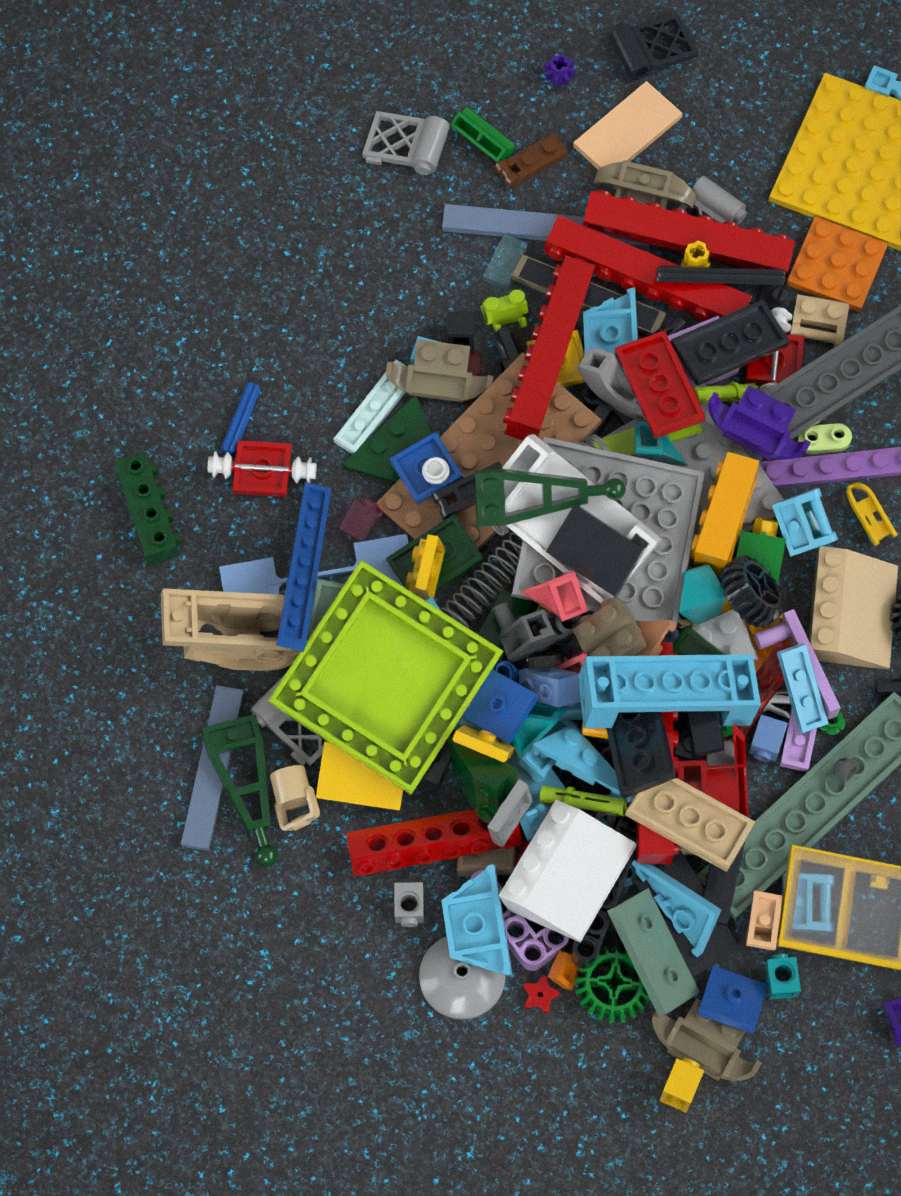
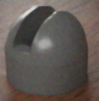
(845, 769)

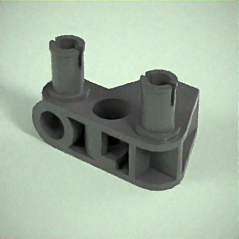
(530, 632)

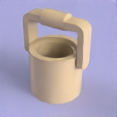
(291, 792)

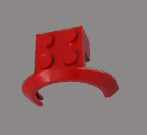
(721, 782)

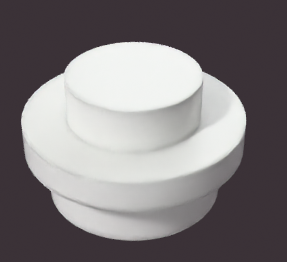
(435, 470)

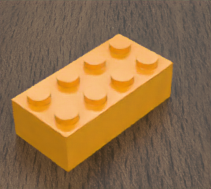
(725, 512)

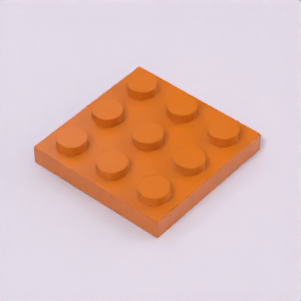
(837, 264)

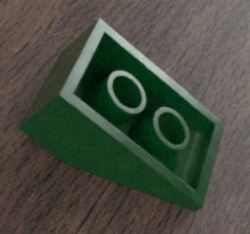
(482, 779)

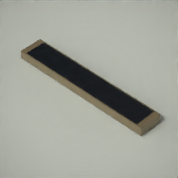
(539, 277)

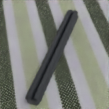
(720, 275)

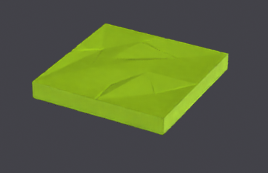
(385, 677)

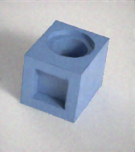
(768, 739)

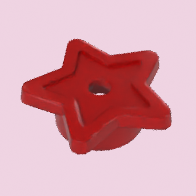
(540, 1002)

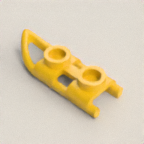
(865, 508)

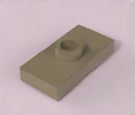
(502, 858)

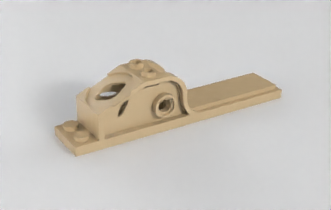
(237, 617)

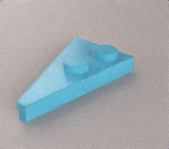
(579, 757)
(684, 907)

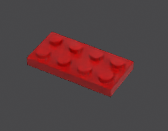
(659, 384)

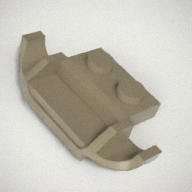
(645, 184)
(439, 373)
(706, 1043)

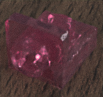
(361, 518)

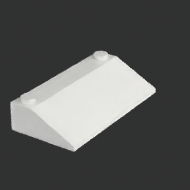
(539, 532)

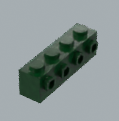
(147, 508)

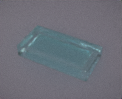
(504, 261)

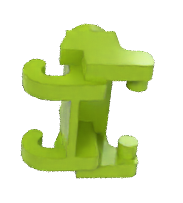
(505, 310)

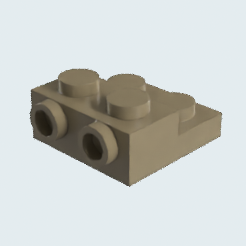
(610, 631)

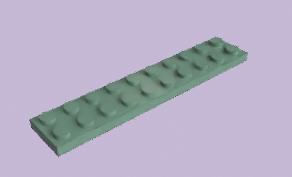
(817, 802)

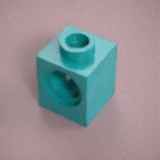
(779, 989)

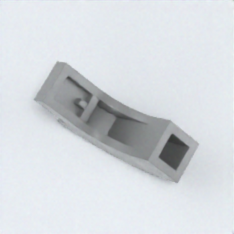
(609, 382)

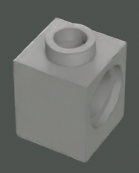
(405, 892)

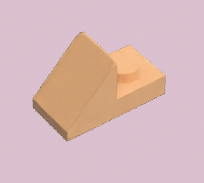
(764, 920)

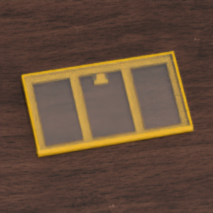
(842, 907)

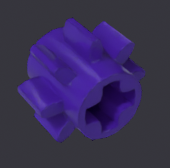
(559, 70)

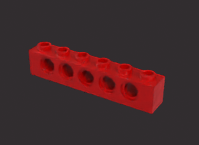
(422, 842)

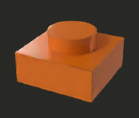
(563, 971)

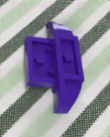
(758, 424)

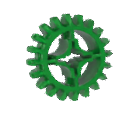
(612, 1010)

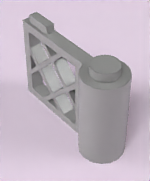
(425, 146)
(716, 203)
(273, 719)

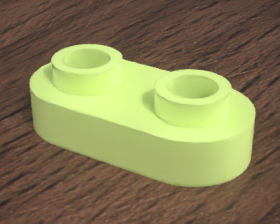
(826, 441)

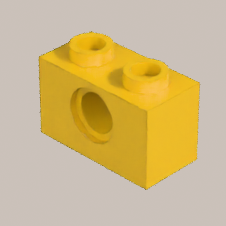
(682, 1084)

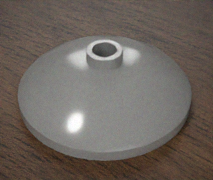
(454, 994)

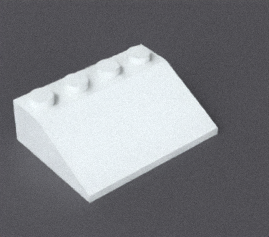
(567, 871)

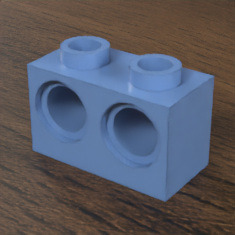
(552, 685)

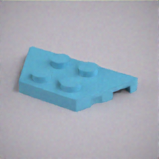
(611, 324)
(477, 924)

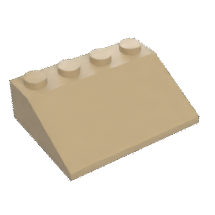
(852, 608)

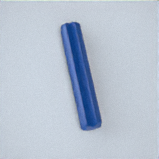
(240, 418)

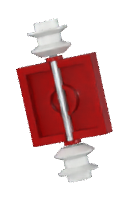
(781, 364)
(262, 468)

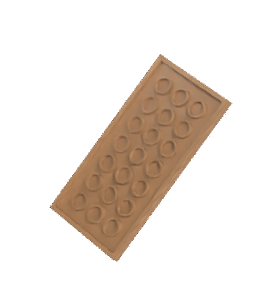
(479, 441)

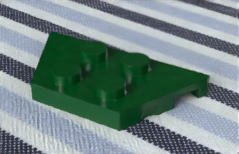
(394, 436)

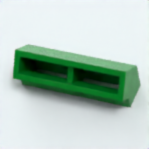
(483, 135)

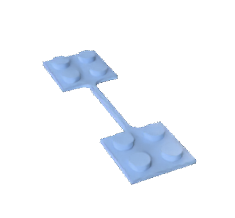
(261, 577)

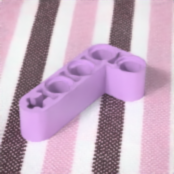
(529, 939)

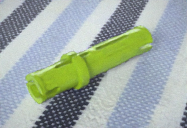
(731, 392)
(584, 800)

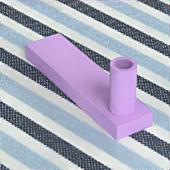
(792, 629)

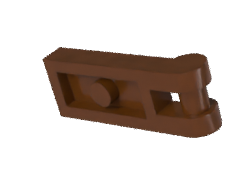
(531, 160)

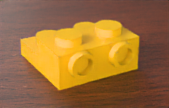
(427, 567)

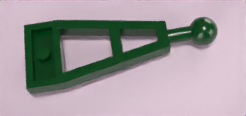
(491, 499)
(233, 736)

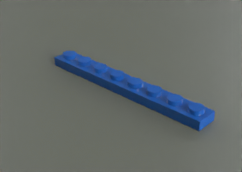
(303, 567)

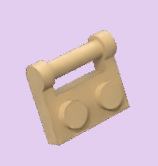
(821, 314)

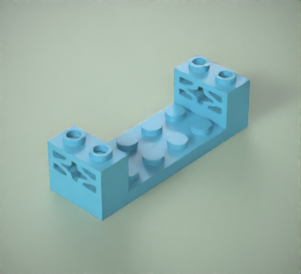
(668, 685)

